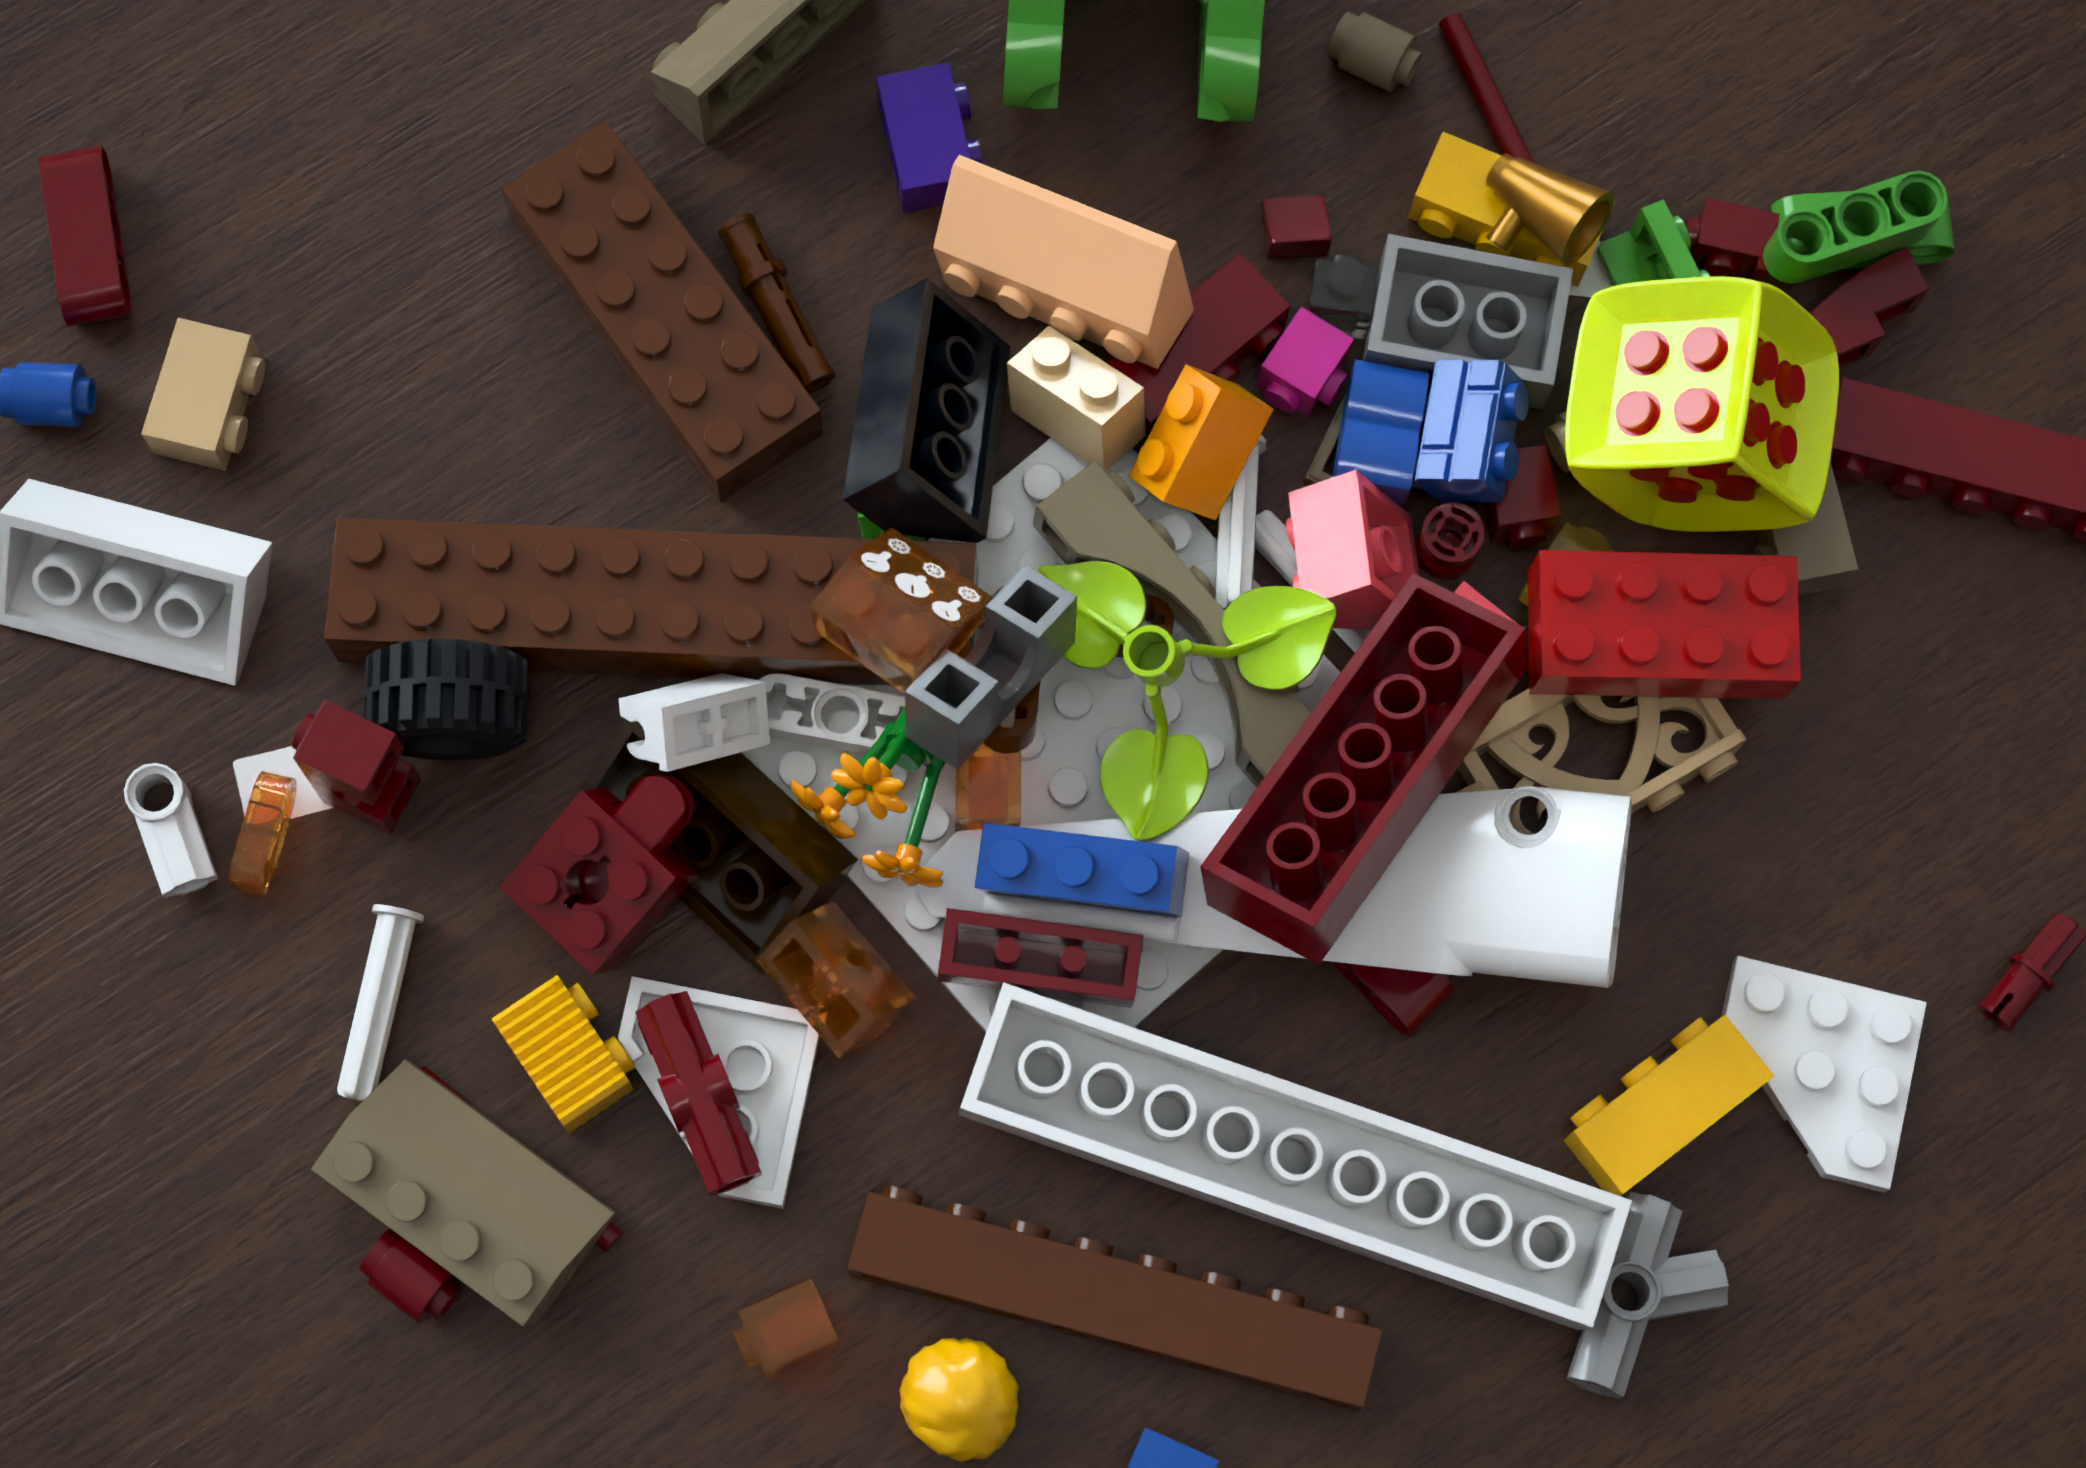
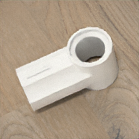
(172, 834)

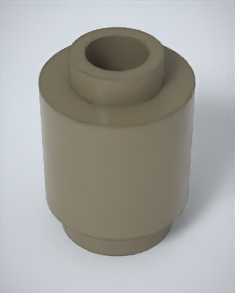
(1374, 50)

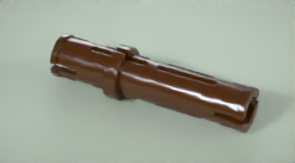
(766, 283)

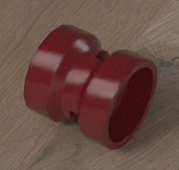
(1448, 554)

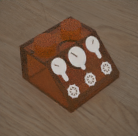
(897, 608)

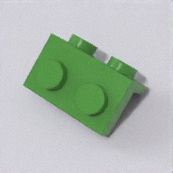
(1651, 250)

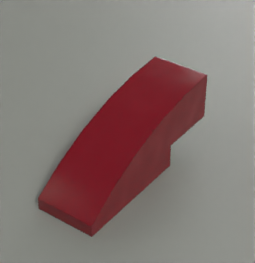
(1870, 299)

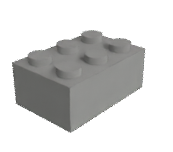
(1468, 307)

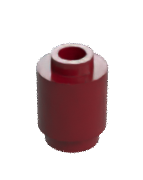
(409, 1278)

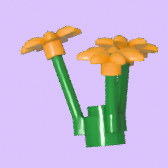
(873, 782)

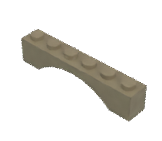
(1096, 521)

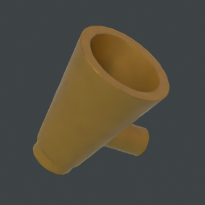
(1552, 205)

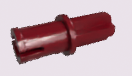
(2032, 971)

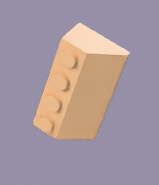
(1062, 263)

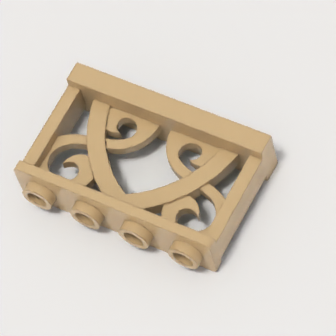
(1509, 743)

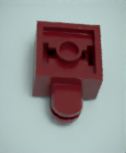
(607, 870)

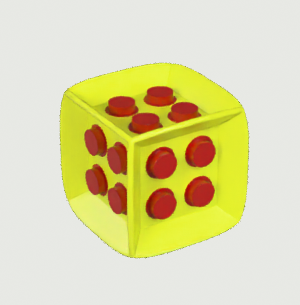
(1702, 405)

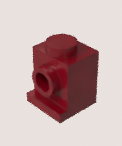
(1731, 239)

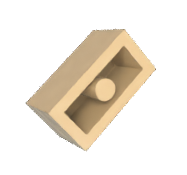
(203, 394)
(1076, 398)

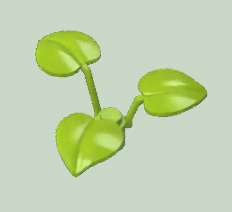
(1161, 777)

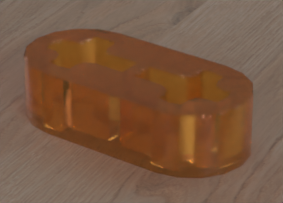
(262, 833)

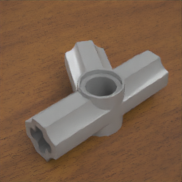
(1663, 1289)

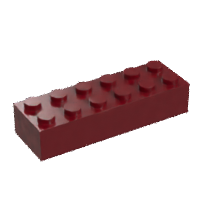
(1364, 768)

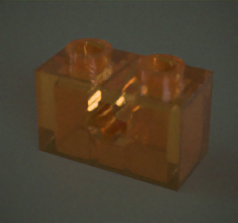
(836, 979)

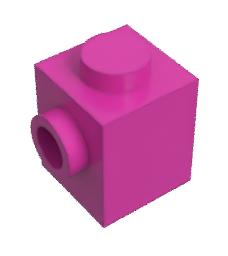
(1305, 365)

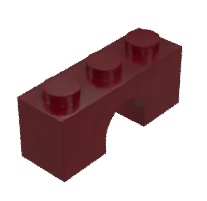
(355, 765)

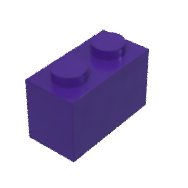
(924, 131)

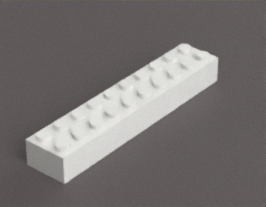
(1295, 1158)

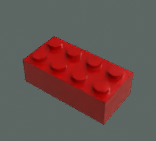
(1663, 624)

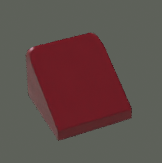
(1296, 226)

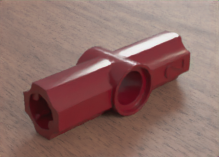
(698, 1093)

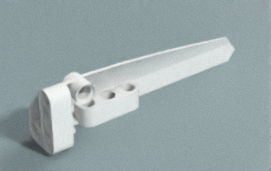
(1452, 902)

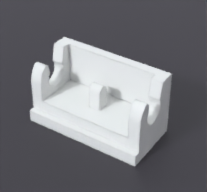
(698, 720)

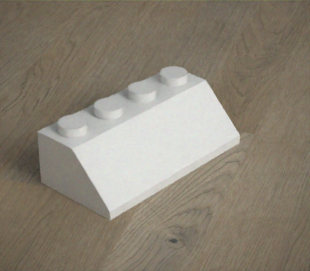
(131, 580)

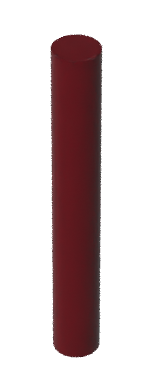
(1483, 87)

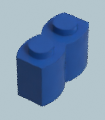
(1383, 426)

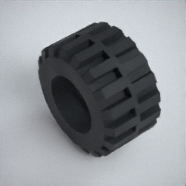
(449, 697)

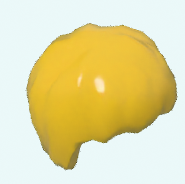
(960, 1398)

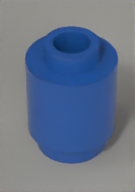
(47, 394)

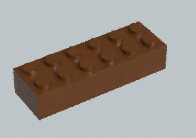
(663, 311)

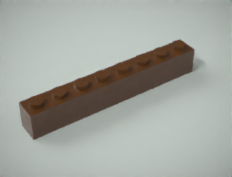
(1114, 1300)

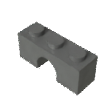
(966, 699)

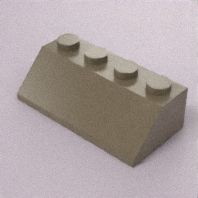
(738, 57)
(464, 1192)

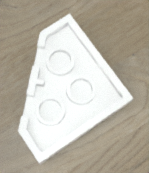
(767, 1060)
(1836, 1062)

